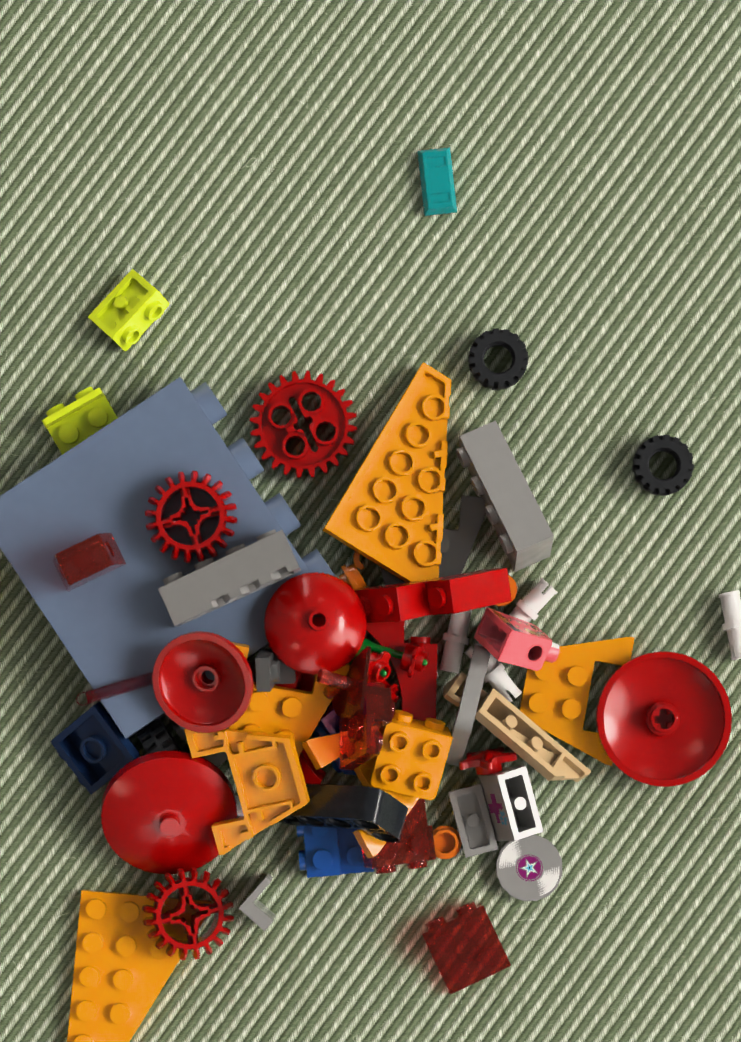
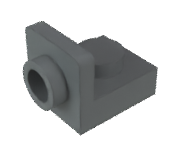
(271, 671)

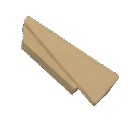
(520, 734)

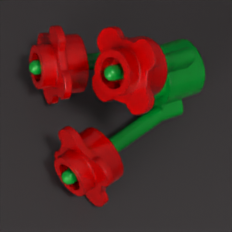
(412, 661)

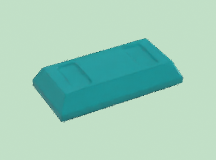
(437, 181)

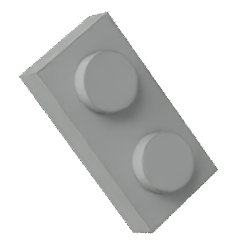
(473, 820)

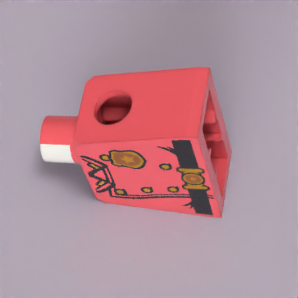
(515, 640)

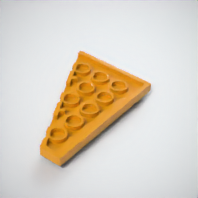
(397, 494)
(118, 965)

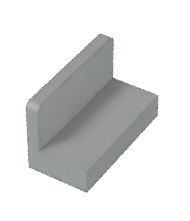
(255, 909)

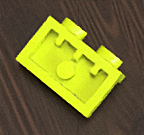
(129, 310)
(80, 419)

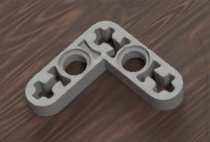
(468, 704)

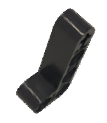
(352, 809)

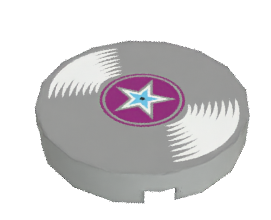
(529, 868)

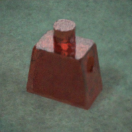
(88, 560)

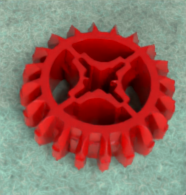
(184, 489)
(204, 910)

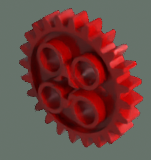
(331, 412)

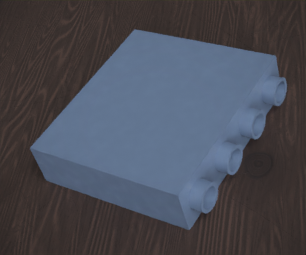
(104, 486)

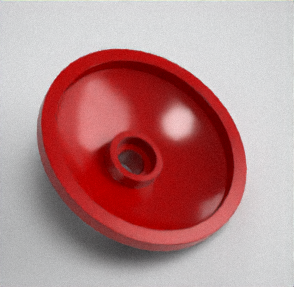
(298, 640)
(186, 691)

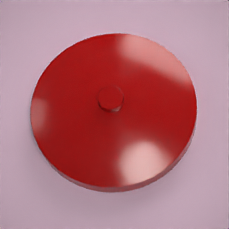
(663, 719)
(163, 811)

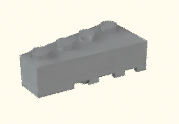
(507, 496)
(228, 578)

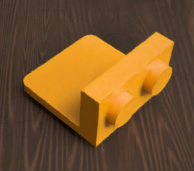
(412, 756)

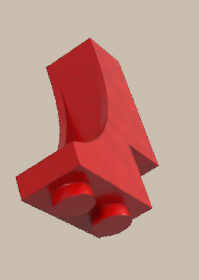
(435, 596)
(417, 692)

